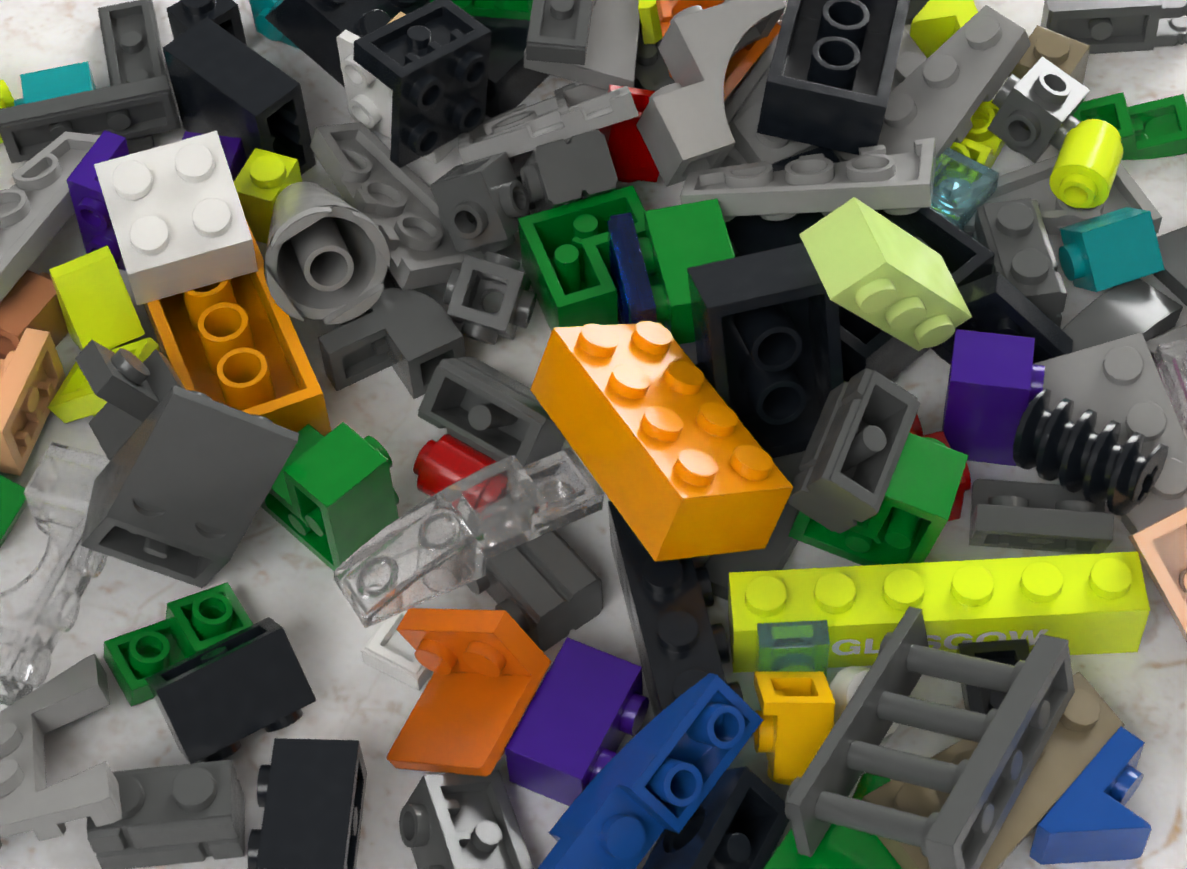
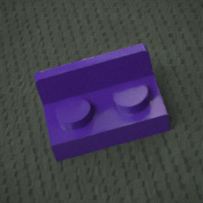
(88, 198)

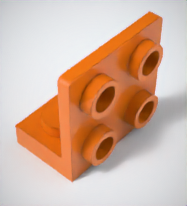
(478, 689)

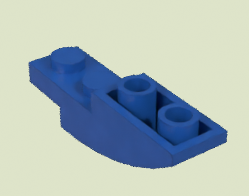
(654, 780)

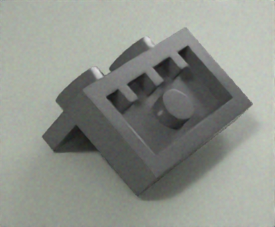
(1037, 518)
(463, 824)

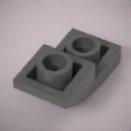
(1121, 313)

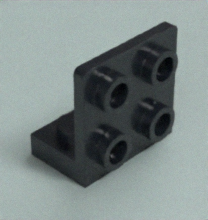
(437, 76)

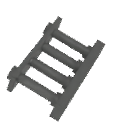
(978, 788)

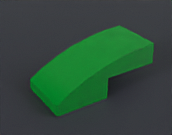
(1145, 129)

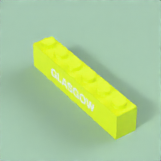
(1082, 598)

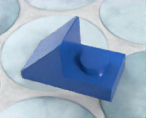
(1091, 815)

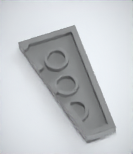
(816, 184)

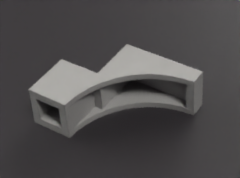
(687, 119)

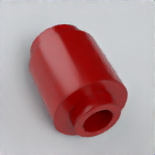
(445, 463)

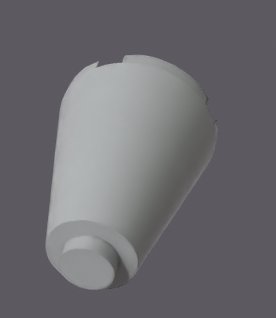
(323, 256)

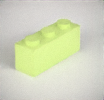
(885, 275)

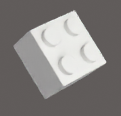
(177, 217)

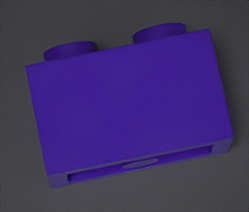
(988, 393)
(576, 722)

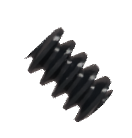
(1084, 457)

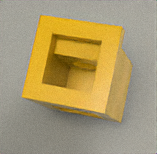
(795, 722)

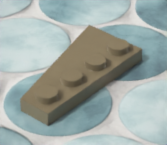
(1072, 746)

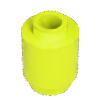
(1087, 164)

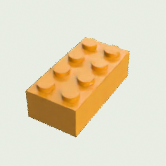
(240, 350)
(660, 440)

